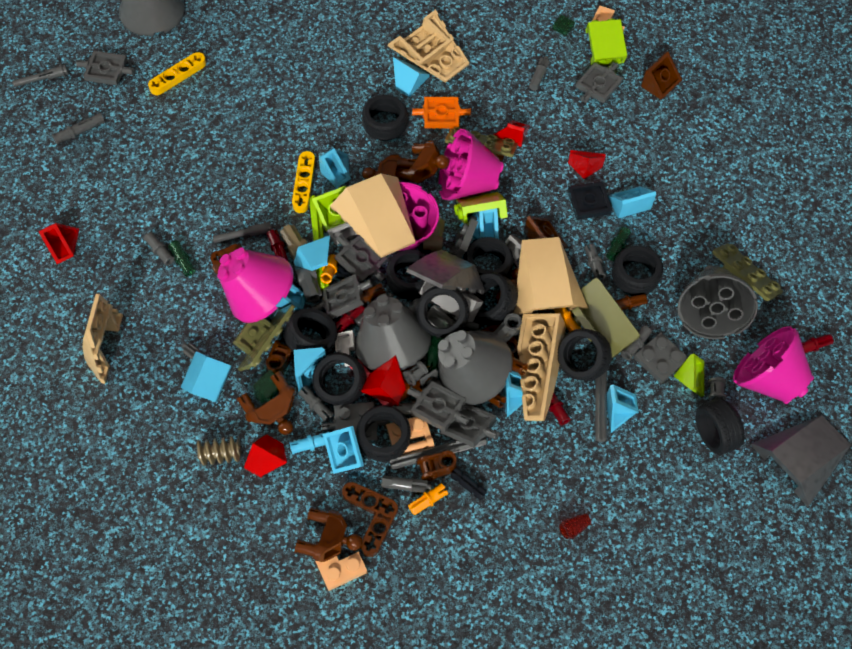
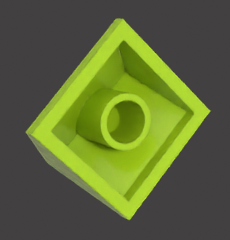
(322, 203)

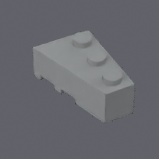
(450, 305)

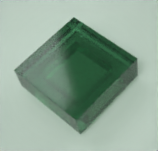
(563, 25)

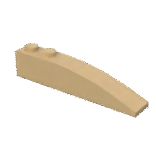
(538, 348)

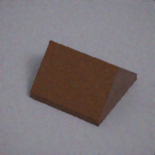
(661, 76)
(541, 228)

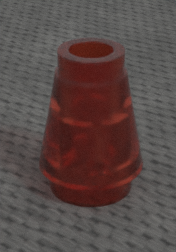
(574, 526)

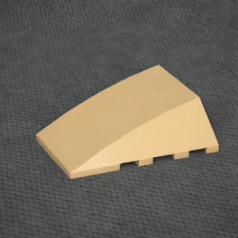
(432, 49)
(377, 213)
(546, 278)
(101, 318)

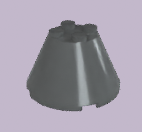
(151, 16)
(717, 304)
(388, 331)
(474, 364)

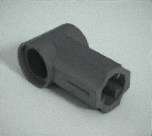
(309, 284)
(507, 332)

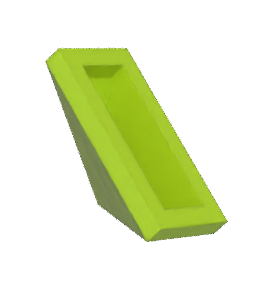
(692, 374)

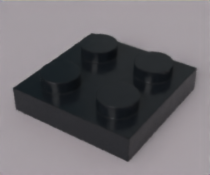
(589, 200)

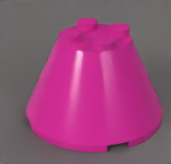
(470, 169)
(421, 211)
(254, 283)
(776, 367)

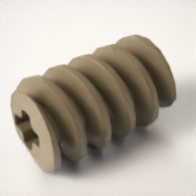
(219, 451)

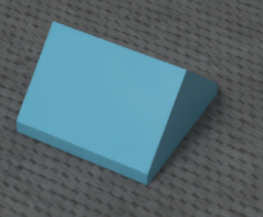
(632, 201)
(304, 363)
(206, 377)
(343, 450)

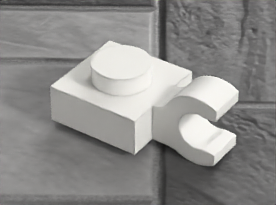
(345, 343)

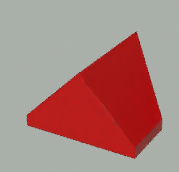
(515, 131)
(586, 162)
(60, 241)
(386, 382)
(265, 456)

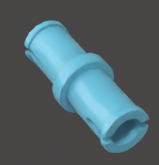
(307, 443)

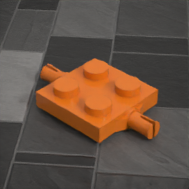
(441, 112)

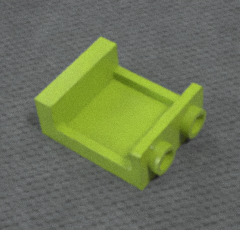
(606, 42)
(480, 203)

